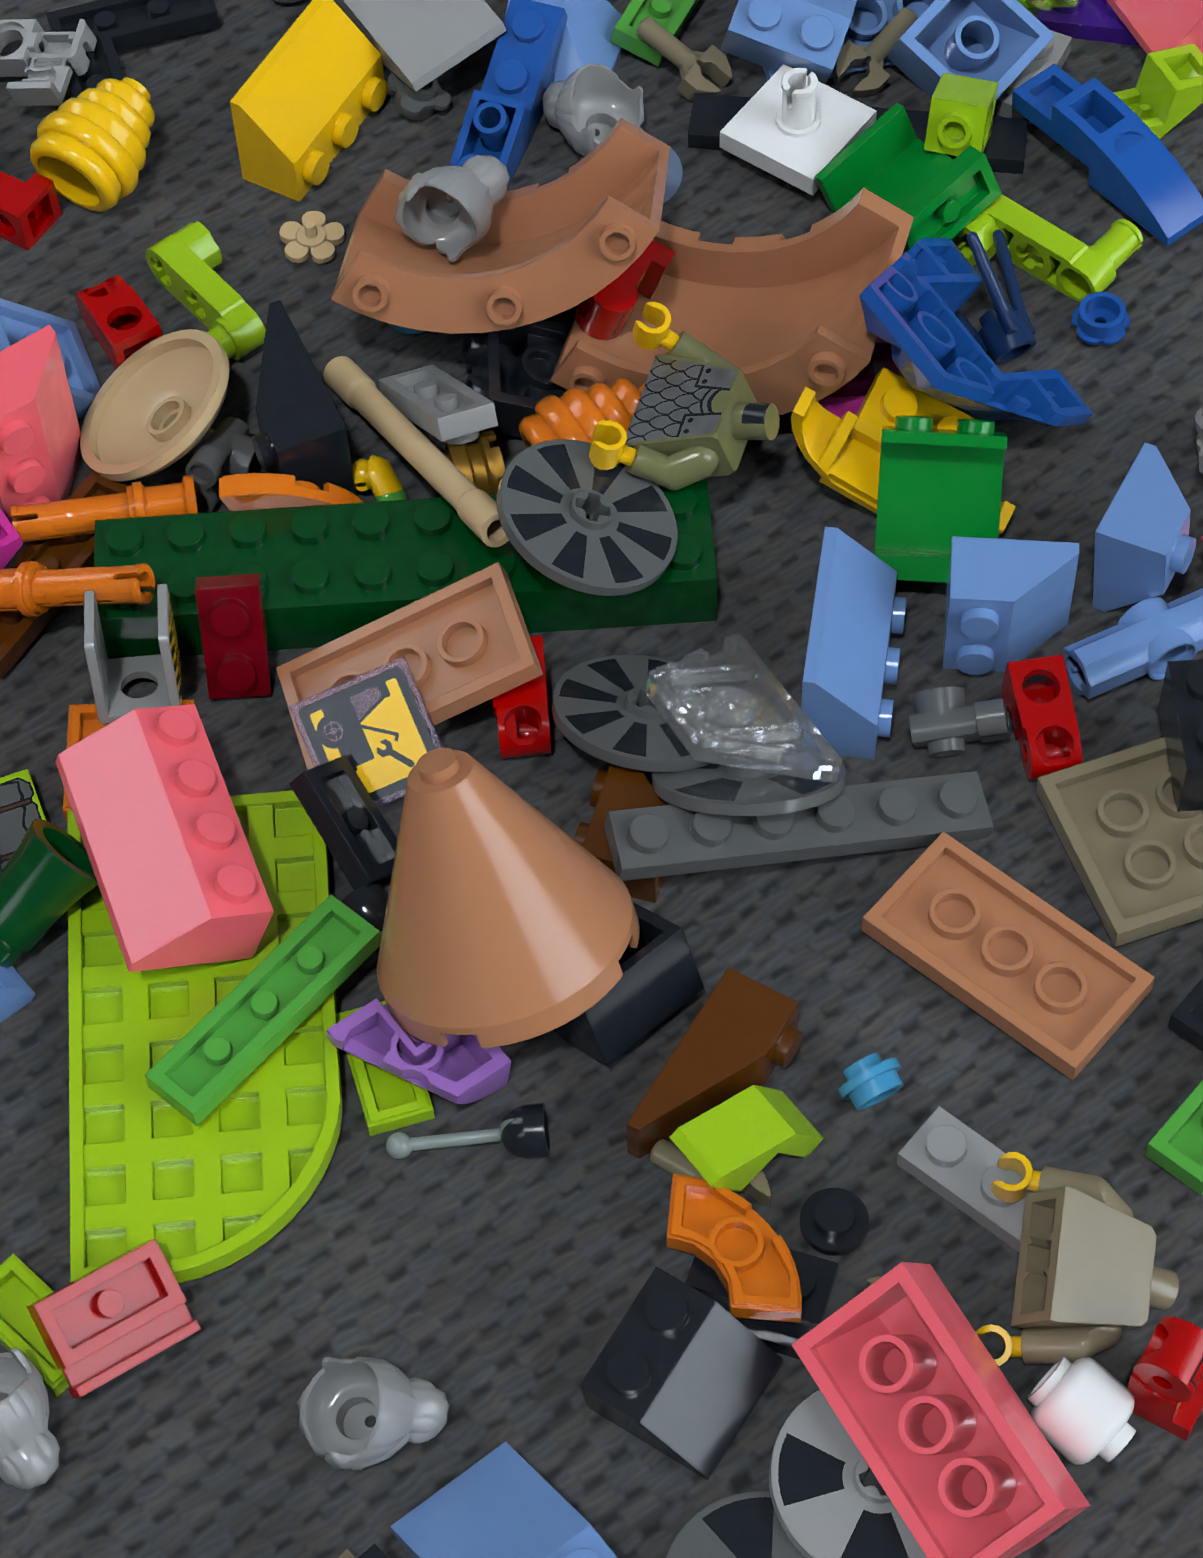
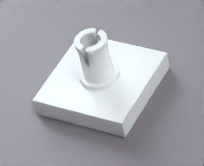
(795, 127)

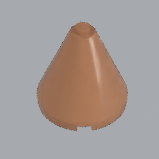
(494, 912)

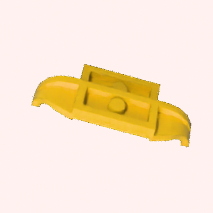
(849, 447)

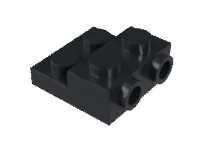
(515, 369)

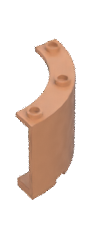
(538, 258)
(764, 303)

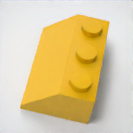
(306, 101)

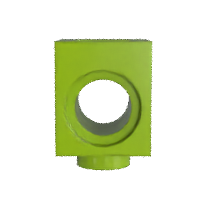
(960, 114)

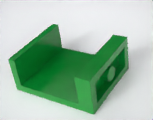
(928, 185)
(936, 489)

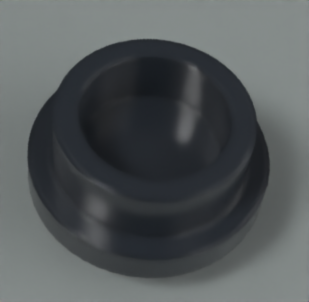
(834, 1221)

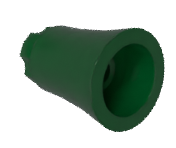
(40, 886)

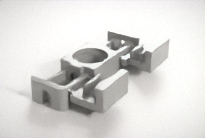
(44, 59)

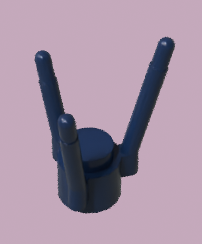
(1006, 327)

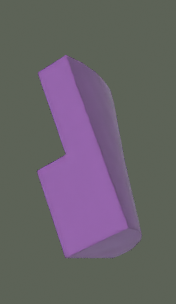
(455, 1072)

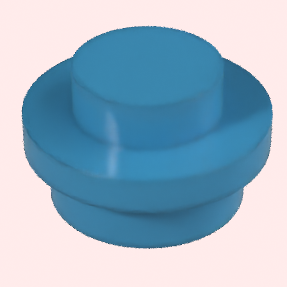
(870, 1081)

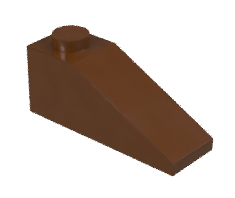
(726, 1049)

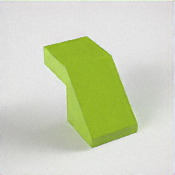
(1167, 88)
(744, 1135)

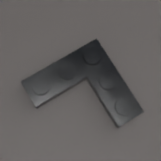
(129, 25)

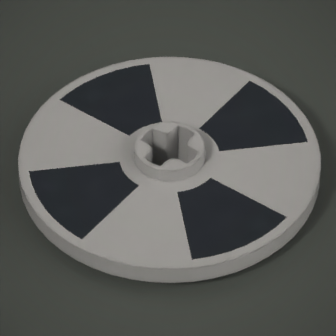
(821, 1494)

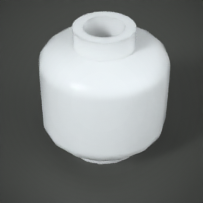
(1082, 1410)

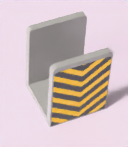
(111, 675)

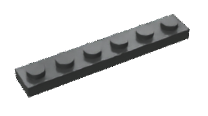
(857, 821)

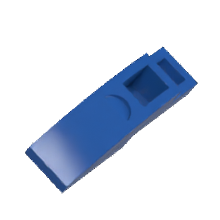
(510, 101)
(1121, 151)

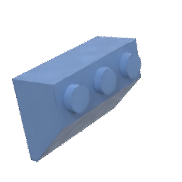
(850, 646)

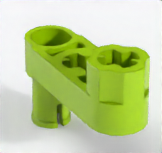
(1051, 252)
(185, 267)

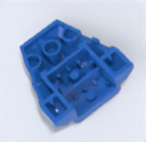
(915, 311)

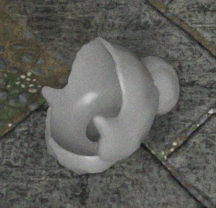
(591, 104)
(457, 223)
(365, 1389)
(26, 1445)

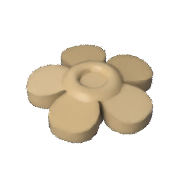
(311, 238)

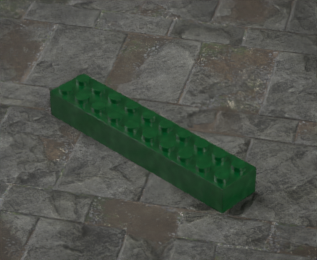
(356, 562)

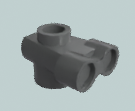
(220, 454)
(946, 723)

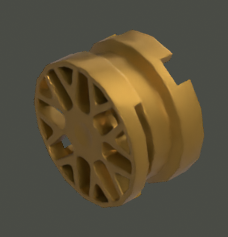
(479, 461)

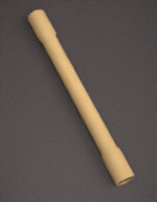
(472, 504)

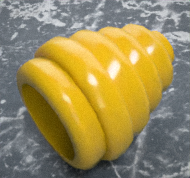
(96, 143)

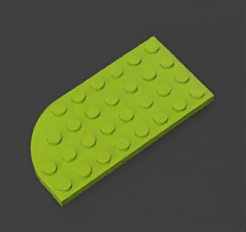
(263, 1150)

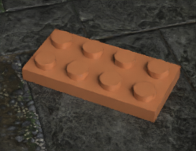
(457, 641)
(1008, 955)

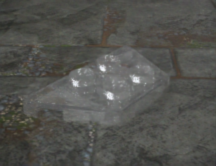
(739, 714)

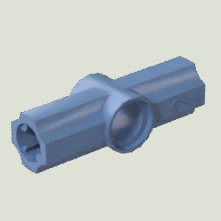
(1137, 646)

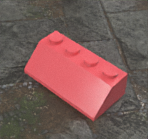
(165, 841)
(938, 1420)

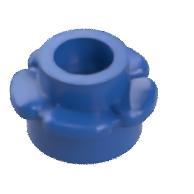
(1101, 308)

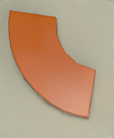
(273, 490)
(738, 1246)

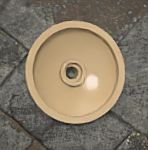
(155, 406)

